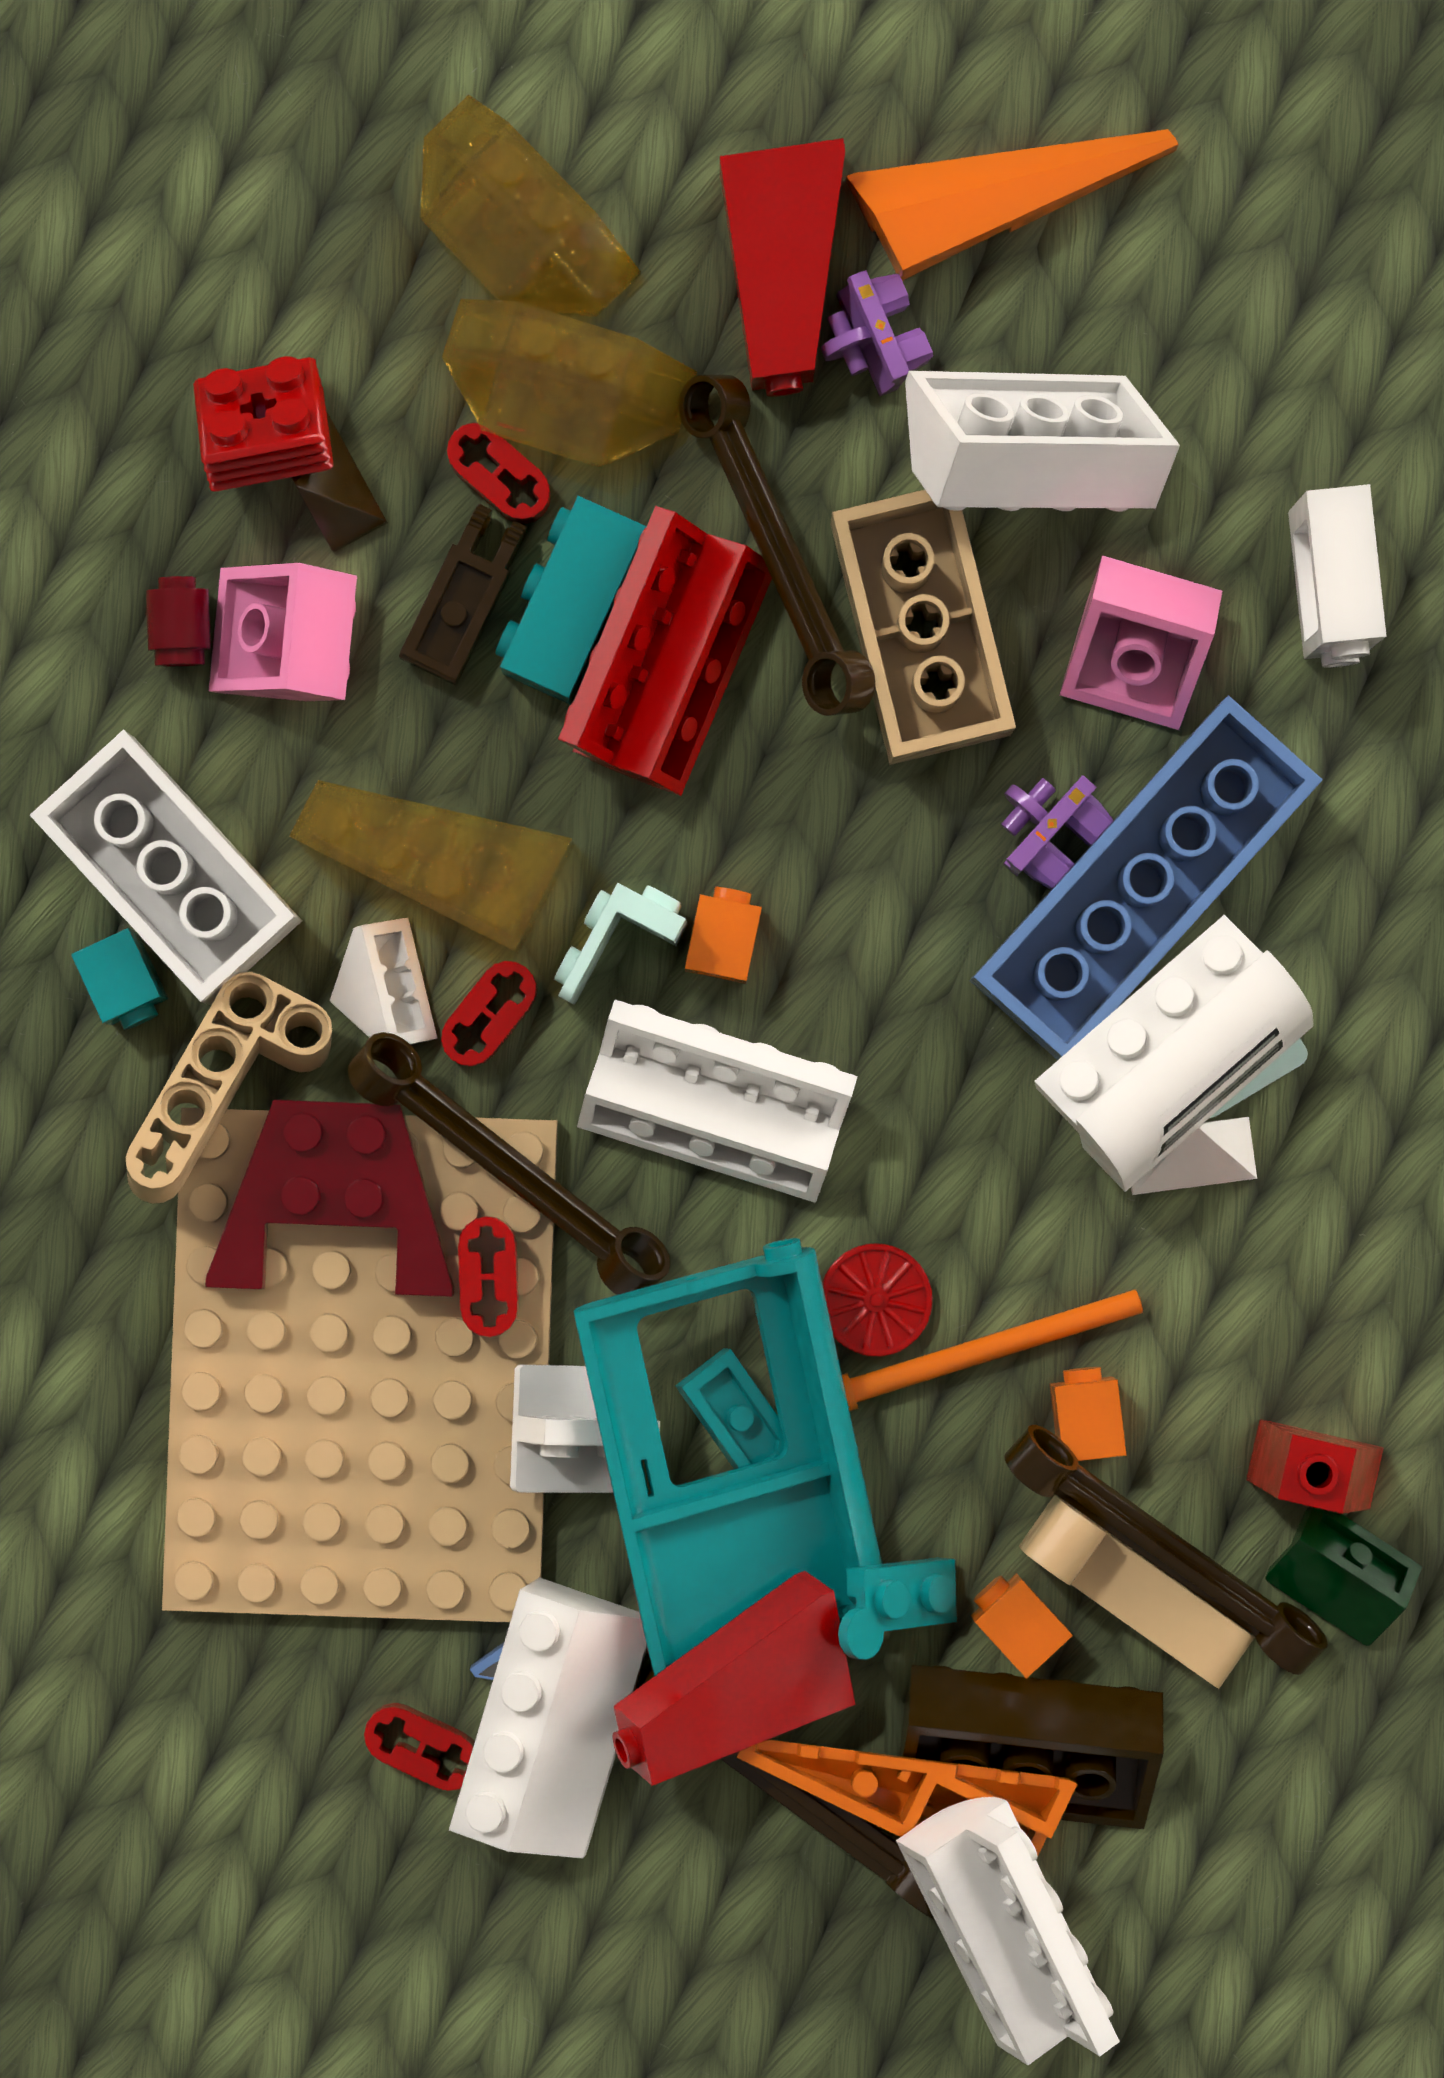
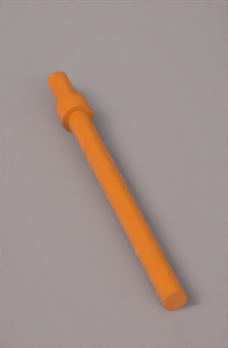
(991, 1347)

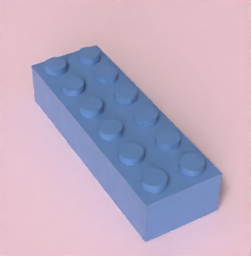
(1146, 879)

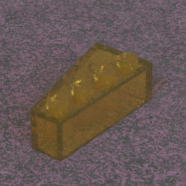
(451, 862)

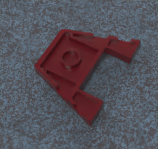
(336, 1170)

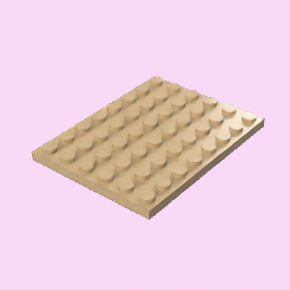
(347, 1435)

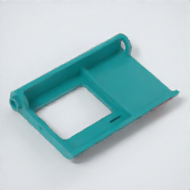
(734, 1536)

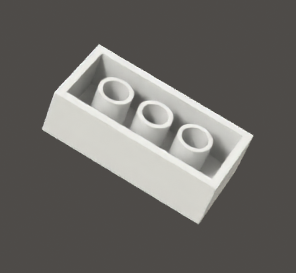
(165, 867)

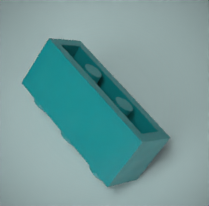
(569, 599)

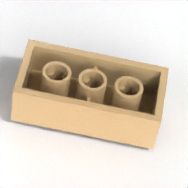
(944, 591)

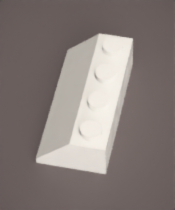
(1035, 441)
(550, 1723)

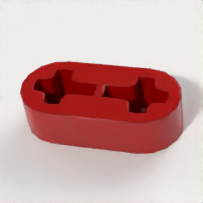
(488, 484)
(478, 1002)
(472, 1276)
(414, 1760)

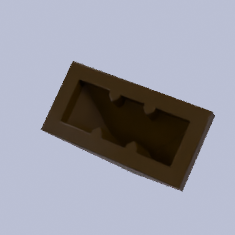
(340, 497)

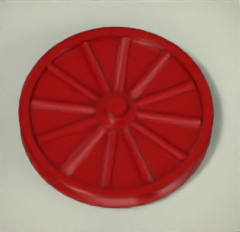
(877, 1299)

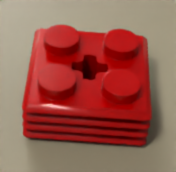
(262, 423)

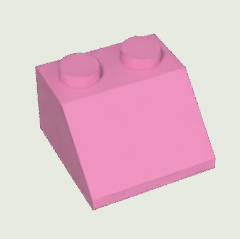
(283, 632)
(1141, 642)

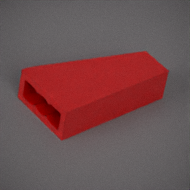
(781, 242)
(1286, 1452)
(740, 1685)

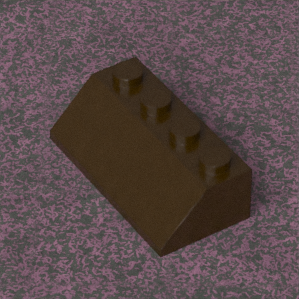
(1057, 1728)

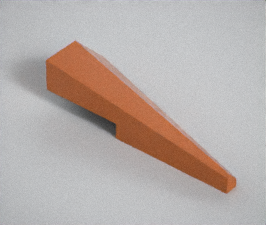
(953, 204)
(906, 1791)

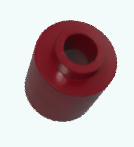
(178, 622)

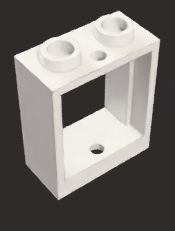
(1337, 574)

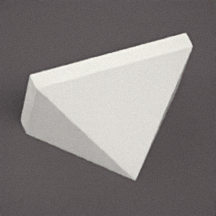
(383, 983)
(1209, 1156)

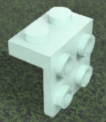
(650, 911)

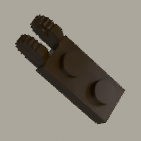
(461, 601)

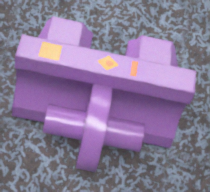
(866, 336)
(1076, 810)

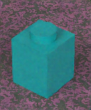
(121, 979)

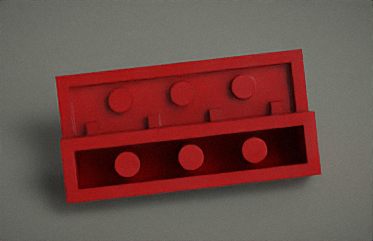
(666, 652)

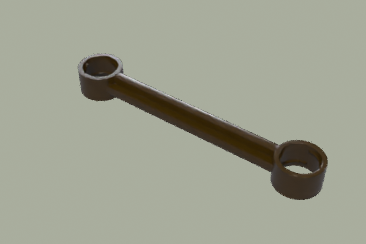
(776, 544)
(506, 1163)
(1051, 1468)
(841, 1827)

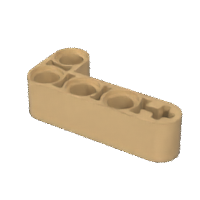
(215, 1090)
(1136, 1591)

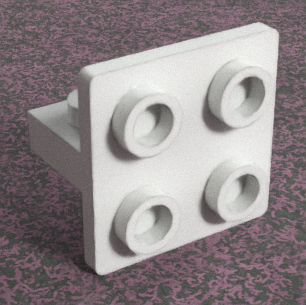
(556, 1433)

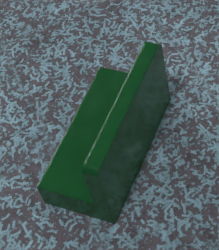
(1345, 1574)

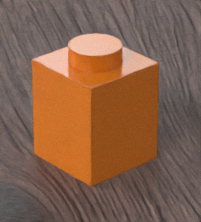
(723, 935)
(1088, 1414)
(1019, 1623)

